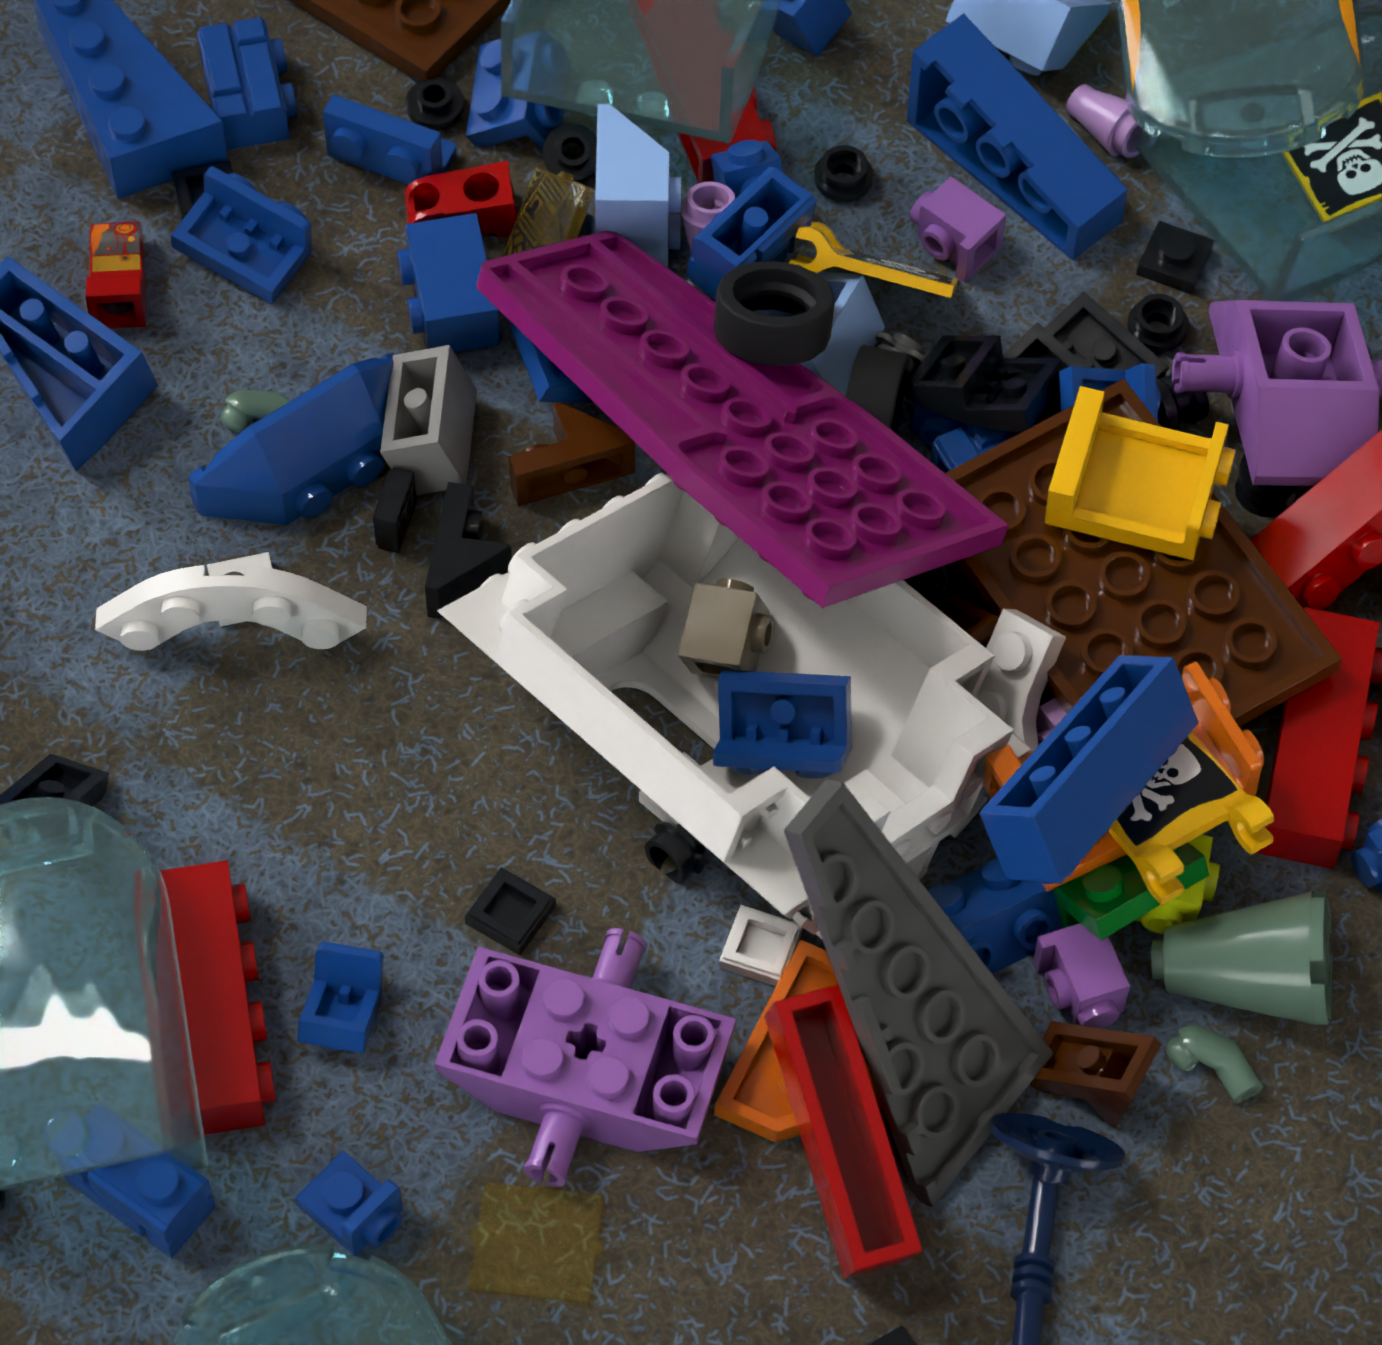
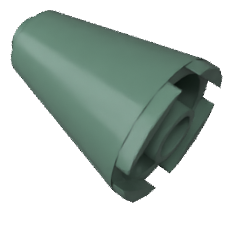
(1254, 958)

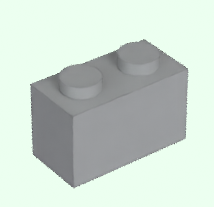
(429, 418)

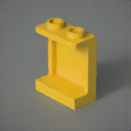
(1137, 480)

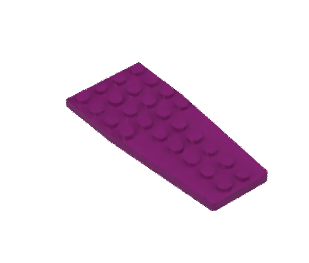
(756, 444)

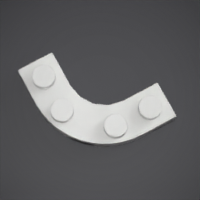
(264, 595)
(1019, 672)

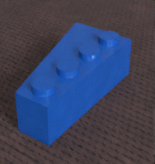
(128, 95)
(1011, 139)

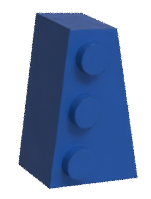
(68, 364)

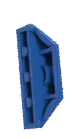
(301, 451)

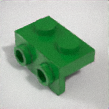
(1117, 894)

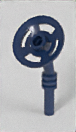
(1052, 1158)

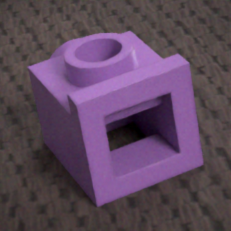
(958, 226)
(1082, 975)

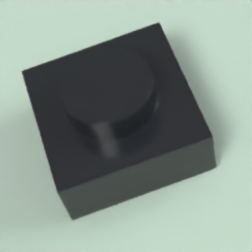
(1175, 257)

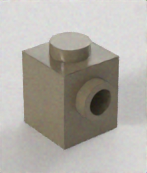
(725, 628)

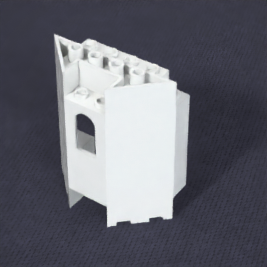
(609, 612)

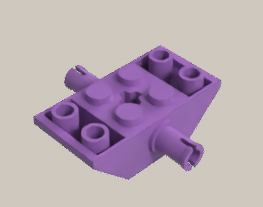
(1294, 382)
(645, 1067)

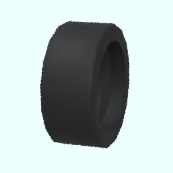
(769, 338)
(879, 383)

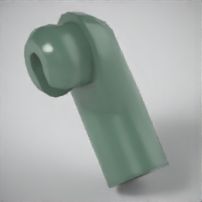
(249, 404)
(1222, 1054)

